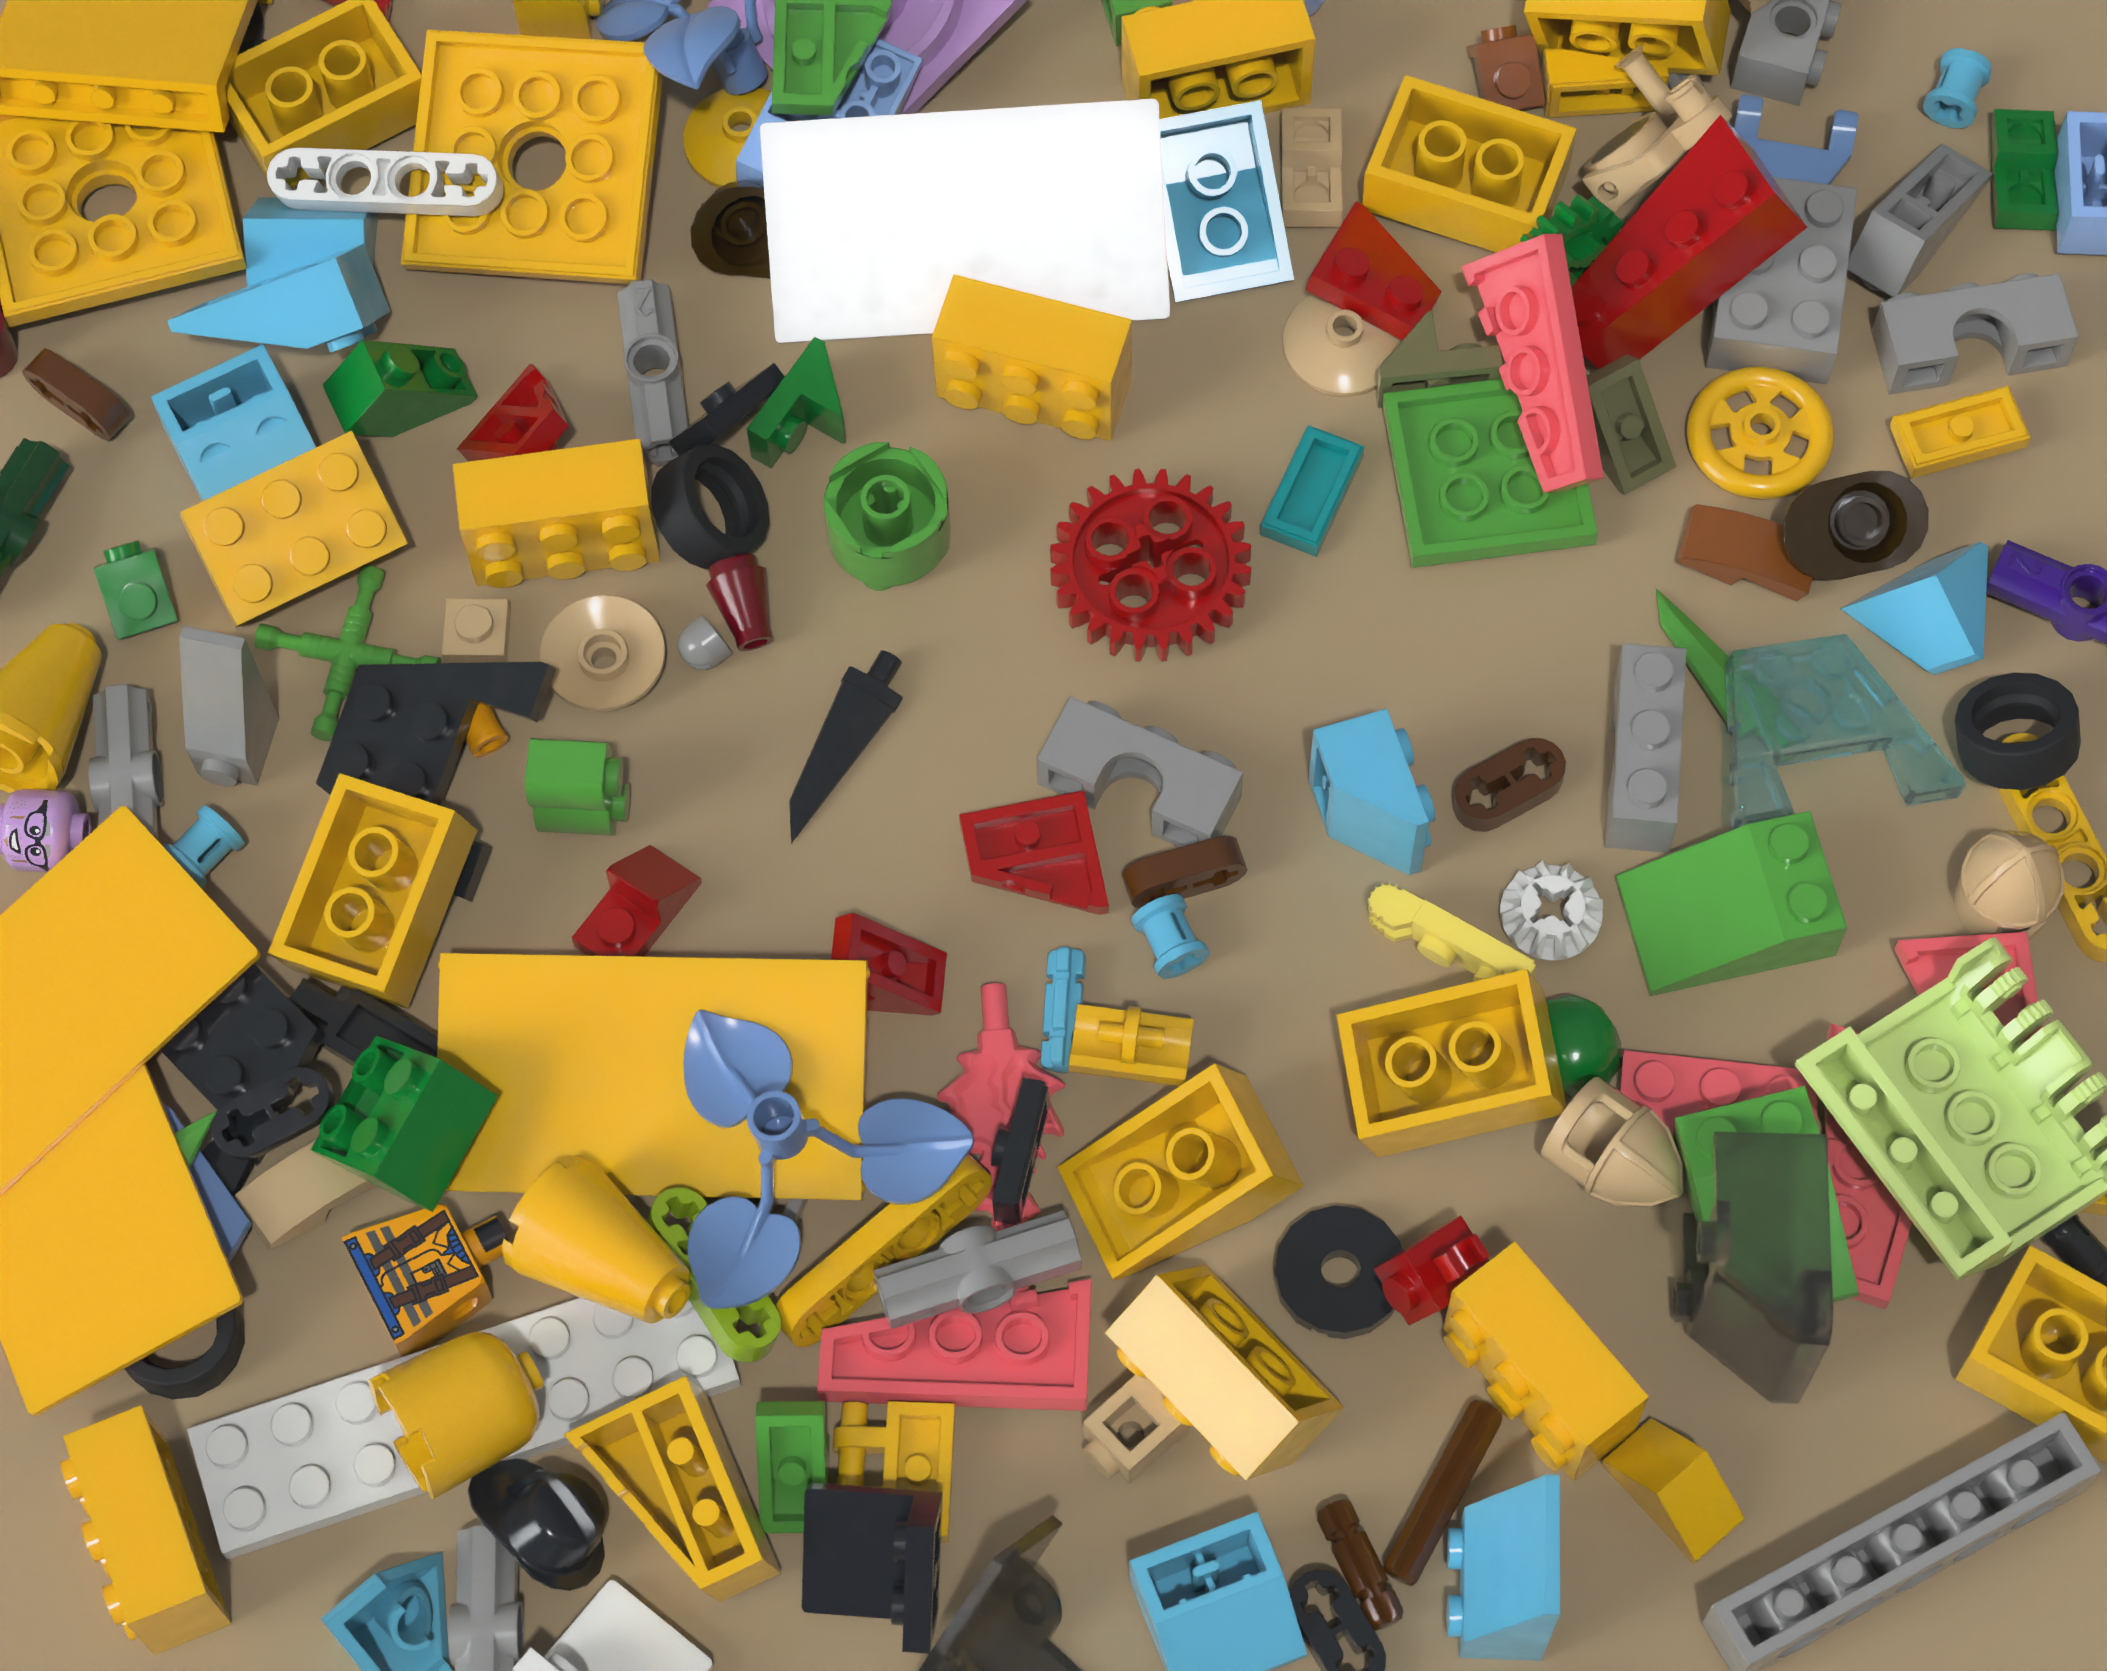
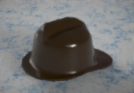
(732, 231)
(1855, 525)

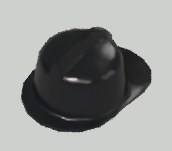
(544, 1520)

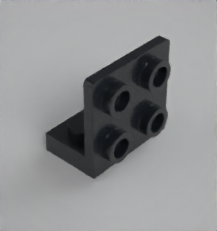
(874, 1556)

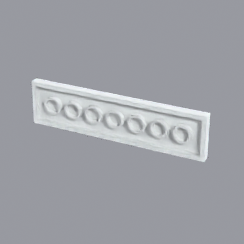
(334, 1456)

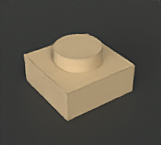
(476, 630)

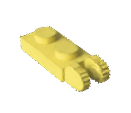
(1442, 935)

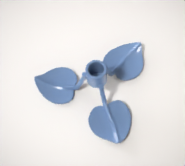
(692, 42)
(742, 1073)

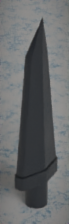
(852, 722)

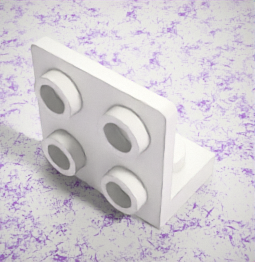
(618, 1635)

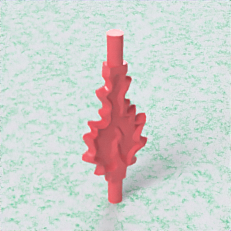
(989, 1090)

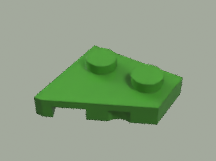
(821, 51)

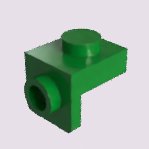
(134, 589)

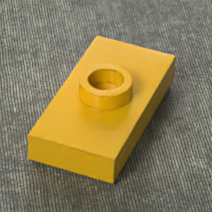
(1959, 432)

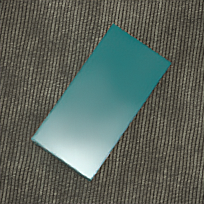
(1312, 490)

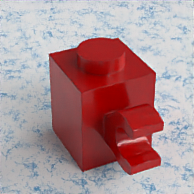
(1425, 1272)

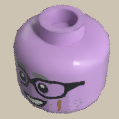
(40, 828)

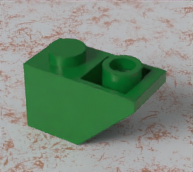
(397, 387)

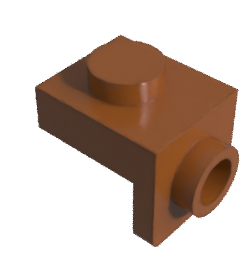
(1508, 68)

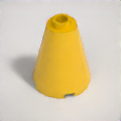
(44, 705)
(595, 1245)

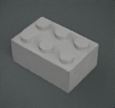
(1792, 303)

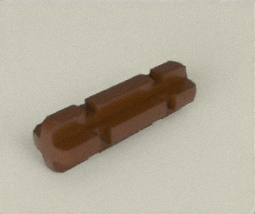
(1360, 1564)

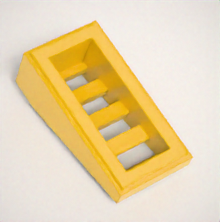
(1590, 85)

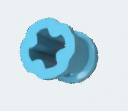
(1957, 89)
(204, 844)
(1170, 936)

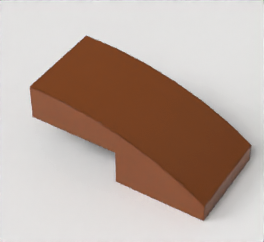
(1741, 546)

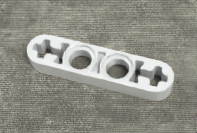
(383, 191)

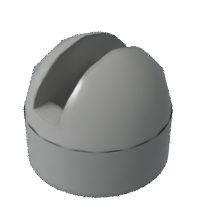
(702, 645)

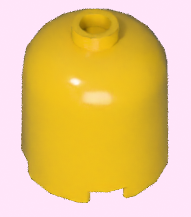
(460, 1408)

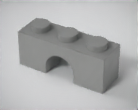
(2021, 318)
(1098, 747)
(1647, 748)

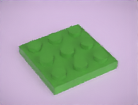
(1471, 480)

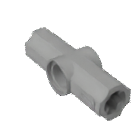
(650, 344)
(125, 764)
(977, 1269)
(487, 1618)

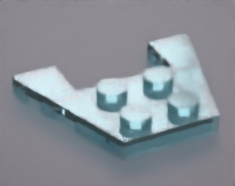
(1819, 704)

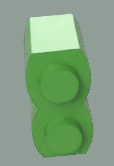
(575, 787)

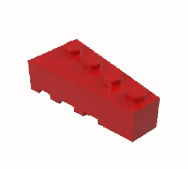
(1683, 248)

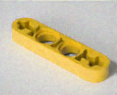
(2073, 843)
(895, 1234)

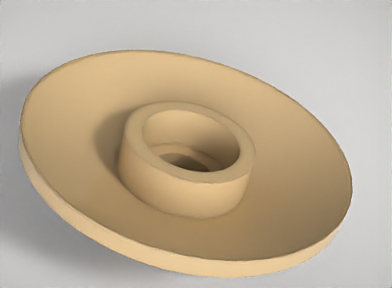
(1331, 361)
(597, 629)

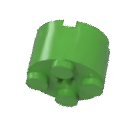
(887, 515)

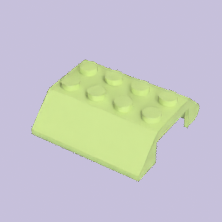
(1969, 1115)

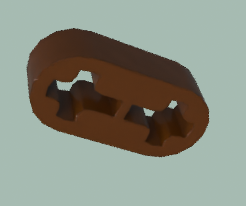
(76, 394)
(1503, 772)
(1185, 870)

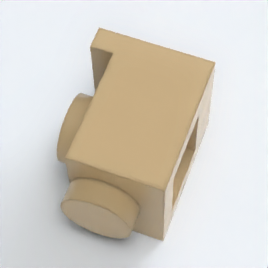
(1133, 1406)

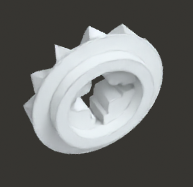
(1549, 936)

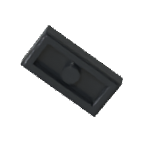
(726, 408)
(1017, 1151)

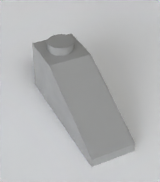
(1916, 220)
(224, 707)

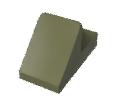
(1421, 365)
(1628, 425)

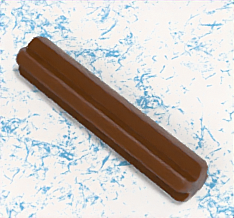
(1443, 1492)

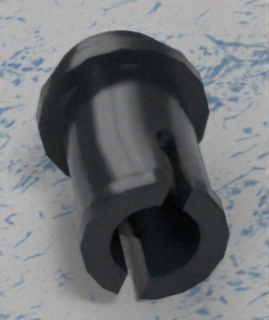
(2079, 1248)

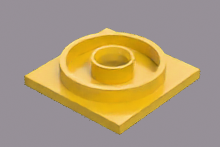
(494, 95)
(60, 261)

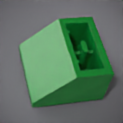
(404, 1122)

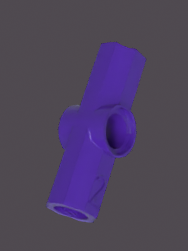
(2048, 589)

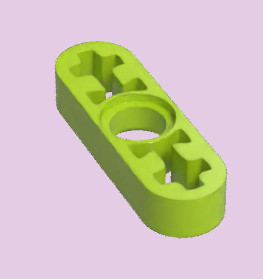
(719, 1322)

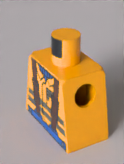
(425, 1273)

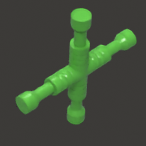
(344, 652)

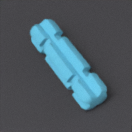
(1060, 1007)

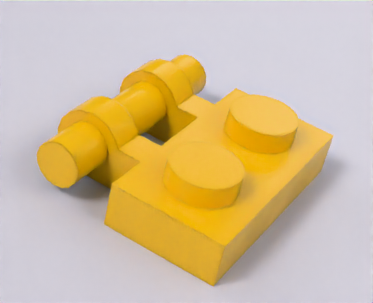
(914, 1446)

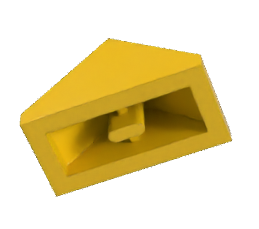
(1676, 1487)

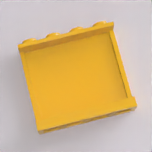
(122, 60)

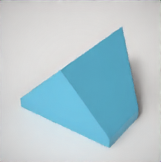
(1932, 610)
(396, 1619)

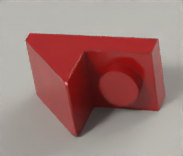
(640, 905)
(903, 971)

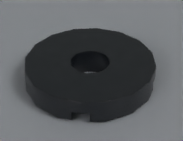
(1313, 1242)

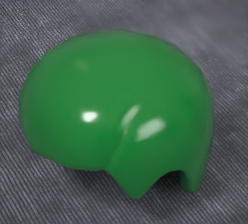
(1583, 1041)

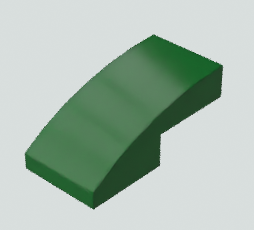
(2023, 169)

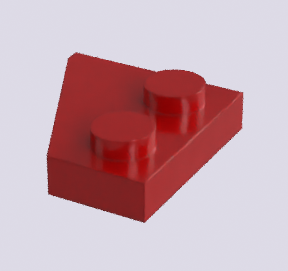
(520, 422)
(1038, 851)

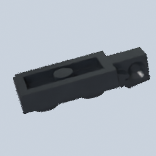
(354, 1020)

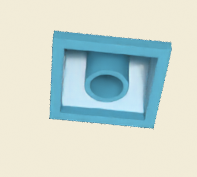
(289, 238)

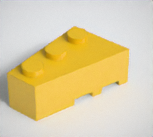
(683, 1484)

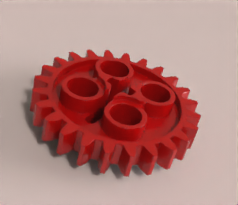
(1173, 609)

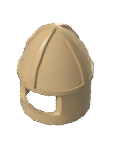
(2009, 883)
(1615, 1148)

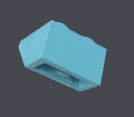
(1369, 792)
(1218, 1601)

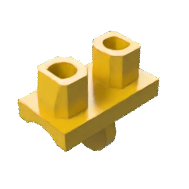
(1131, 1044)

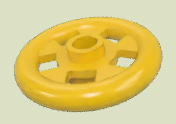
(1726, 465)

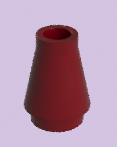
(742, 599)

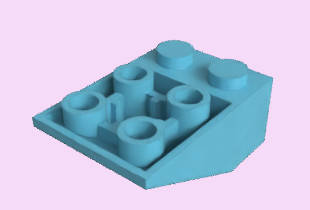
(232, 422)

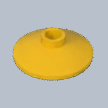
(709, 137)

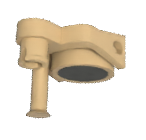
(1654, 141)

